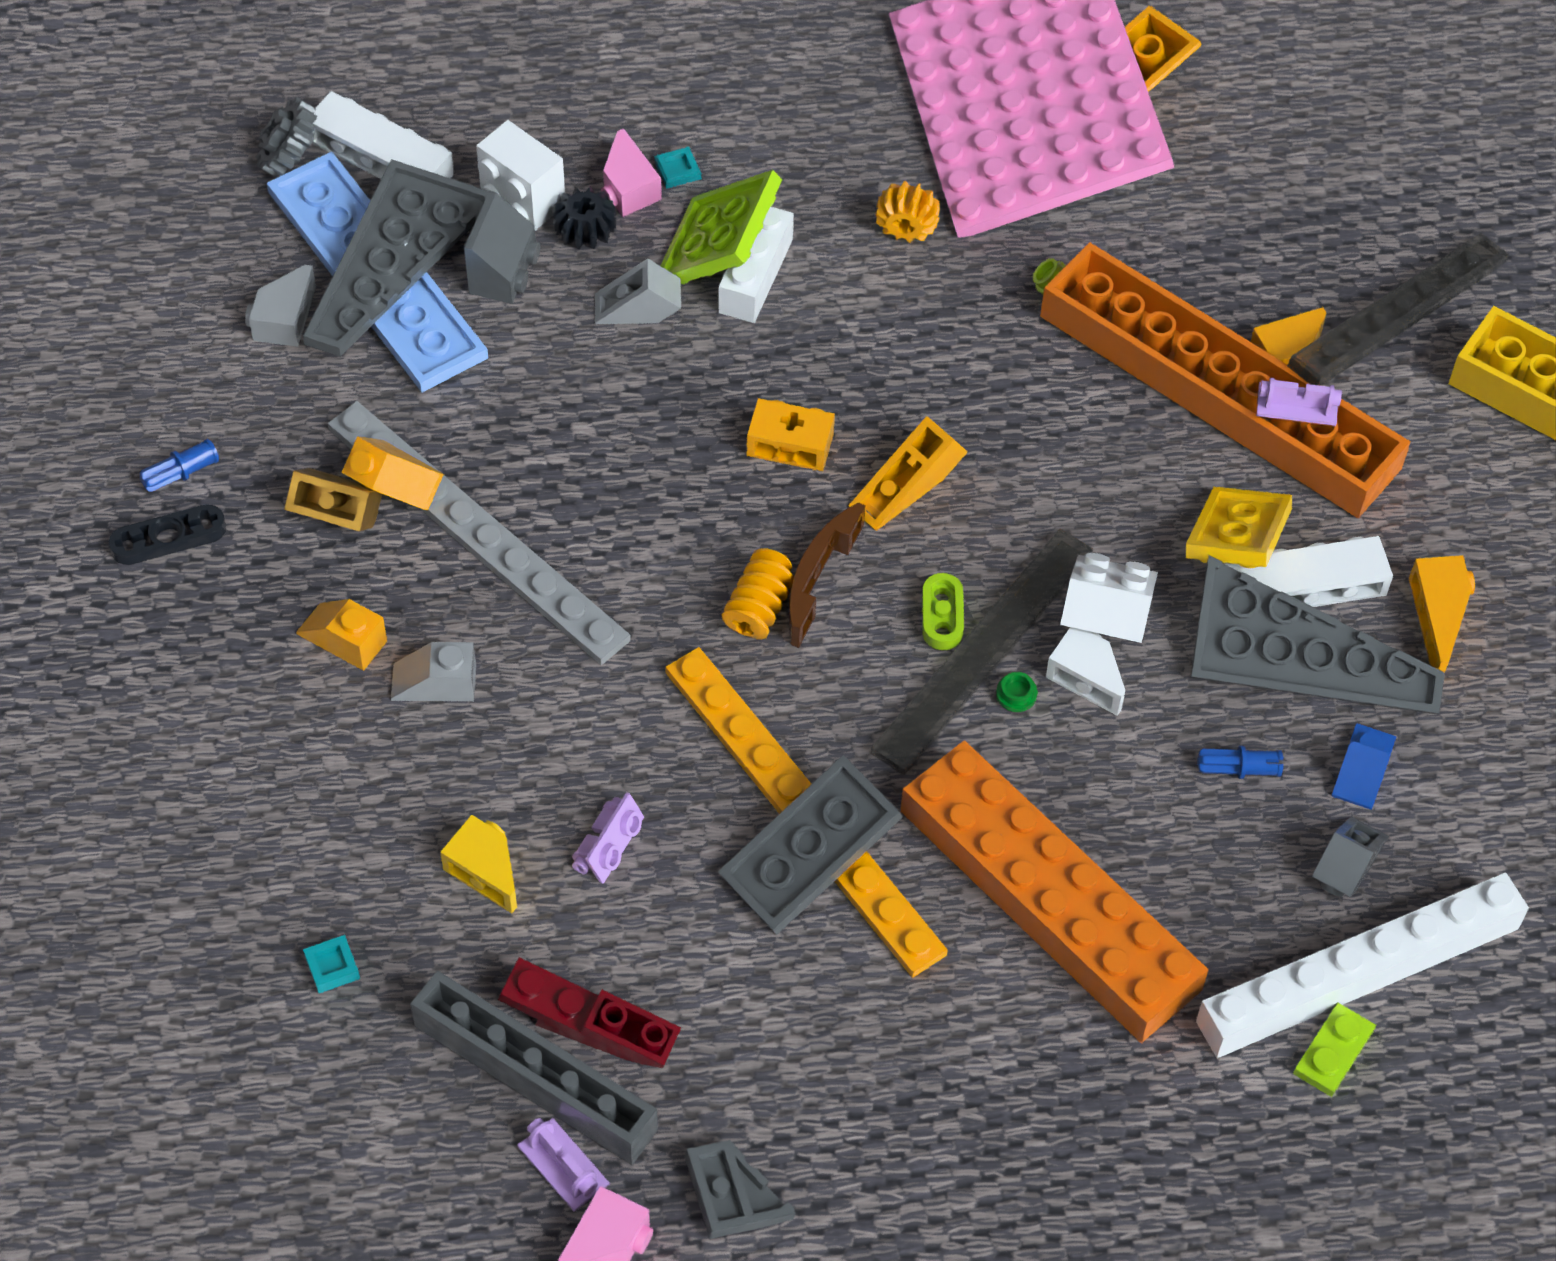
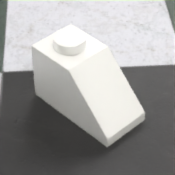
(1088, 668)

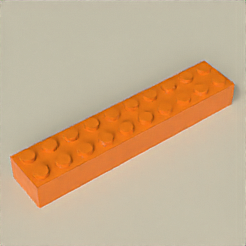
(1217, 377)

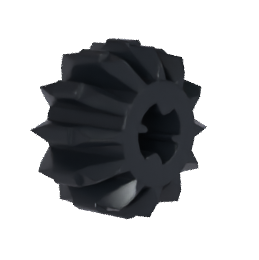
(584, 217)

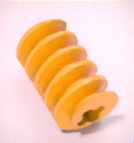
(759, 594)

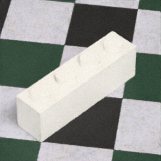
(373, 140)
(1327, 572)

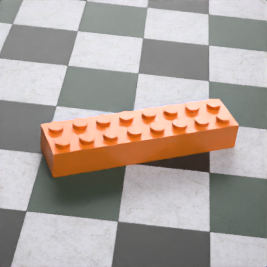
(1053, 891)

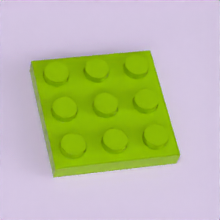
(721, 227)

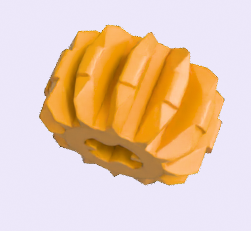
(907, 212)

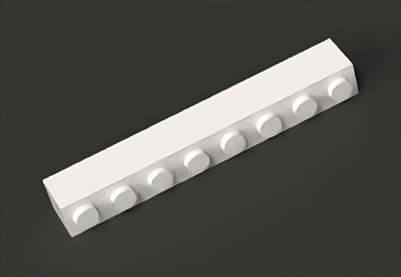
(1361, 965)

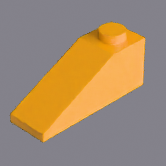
(909, 473)
(1440, 597)

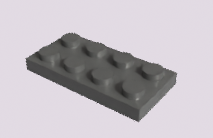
(810, 844)

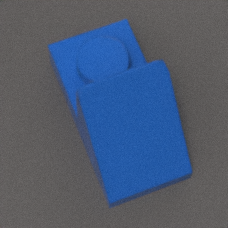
(1364, 766)

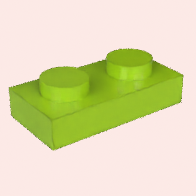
(1334, 1049)

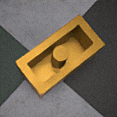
(333, 499)

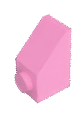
(629, 176)
(609, 1230)

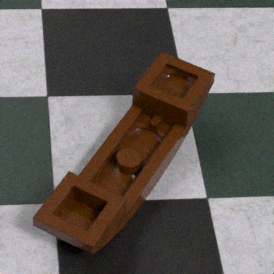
(836, 535)

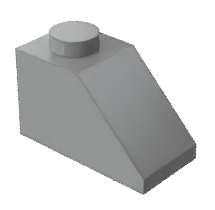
(639, 296)
(282, 308)
(436, 673)

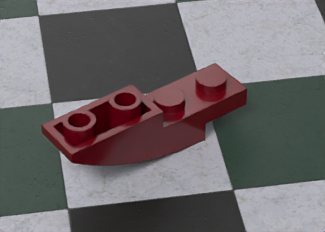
(589, 1018)

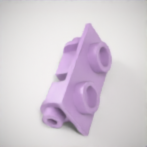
(1296, 403)
(616, 825)
(562, 1163)

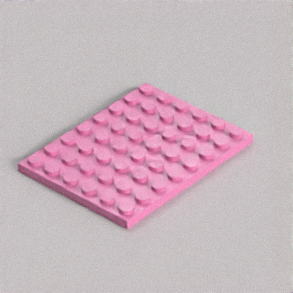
(1027, 104)

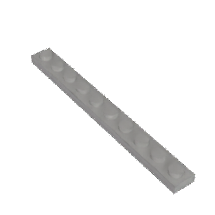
(500, 549)

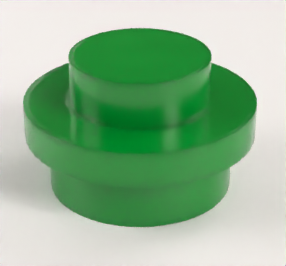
(1016, 692)

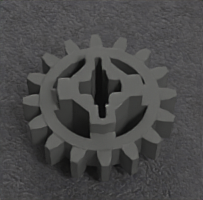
(286, 137)

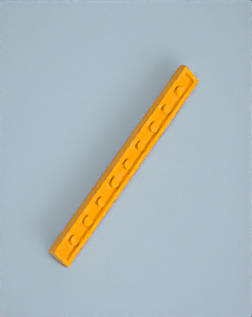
(782, 783)

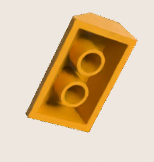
(1158, 45)

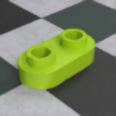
(942, 613)

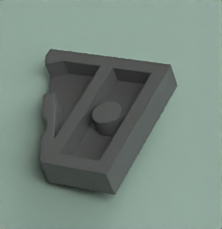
(732, 1192)

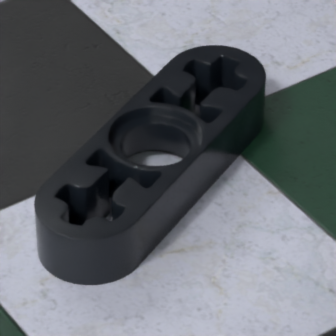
(175, 521)

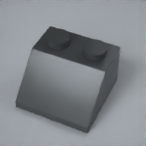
(500, 251)

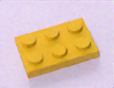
(1239, 526)

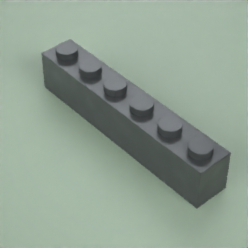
(535, 1067)

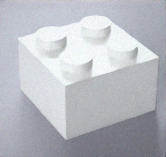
(521, 172)
(1109, 597)

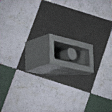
(1349, 857)

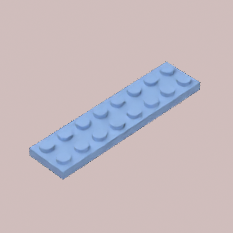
(423, 325)

